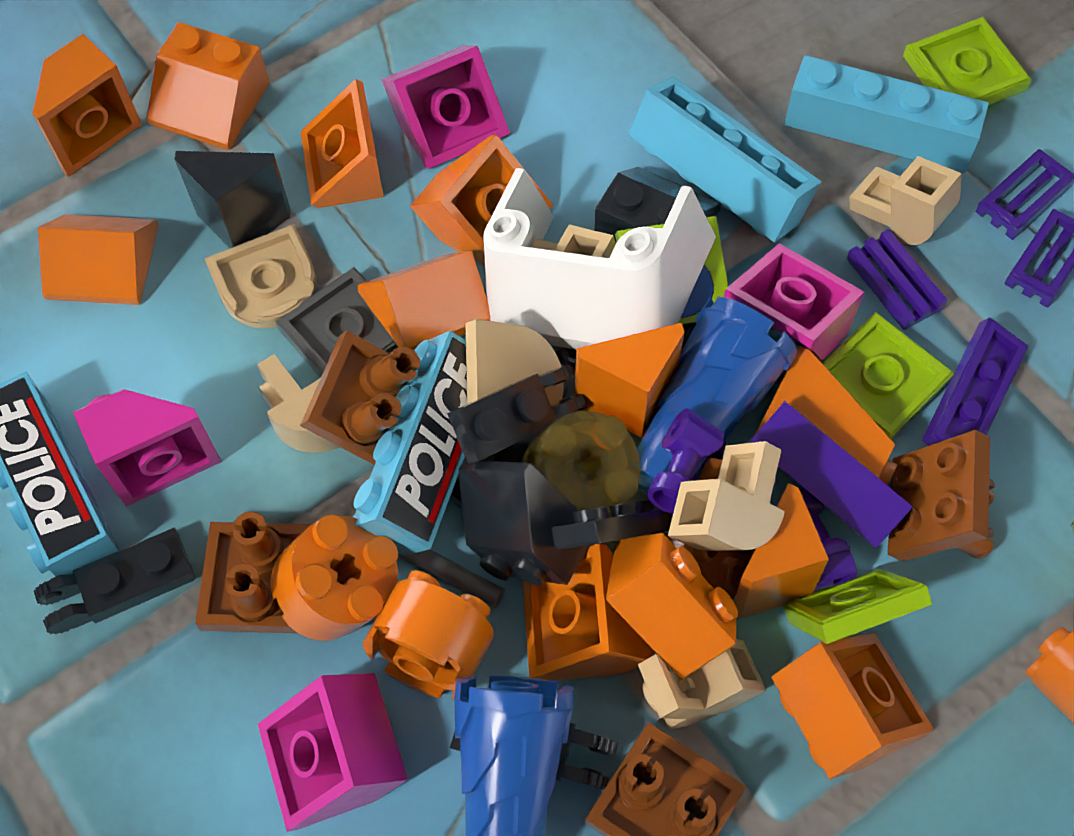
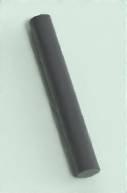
(457, 576)

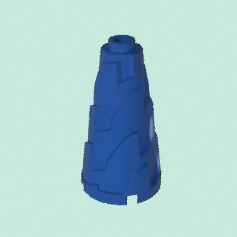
(719, 376)
(510, 751)

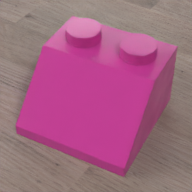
(446, 104)
(799, 299)
(144, 442)
(331, 749)

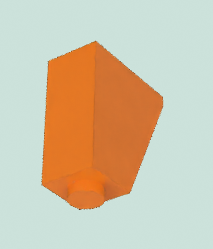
(835, 412)

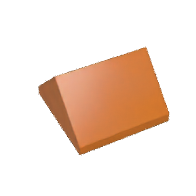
(342, 151)
(95, 258)
(428, 298)
(629, 374)
(786, 564)

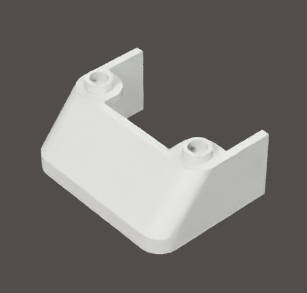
(585, 297)

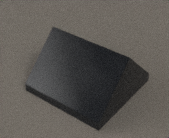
(235, 192)

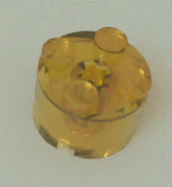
(598, 445)

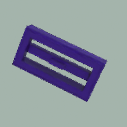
(1004, 216)
(902, 274)
(1033, 283)

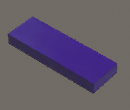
(977, 383)
(833, 475)

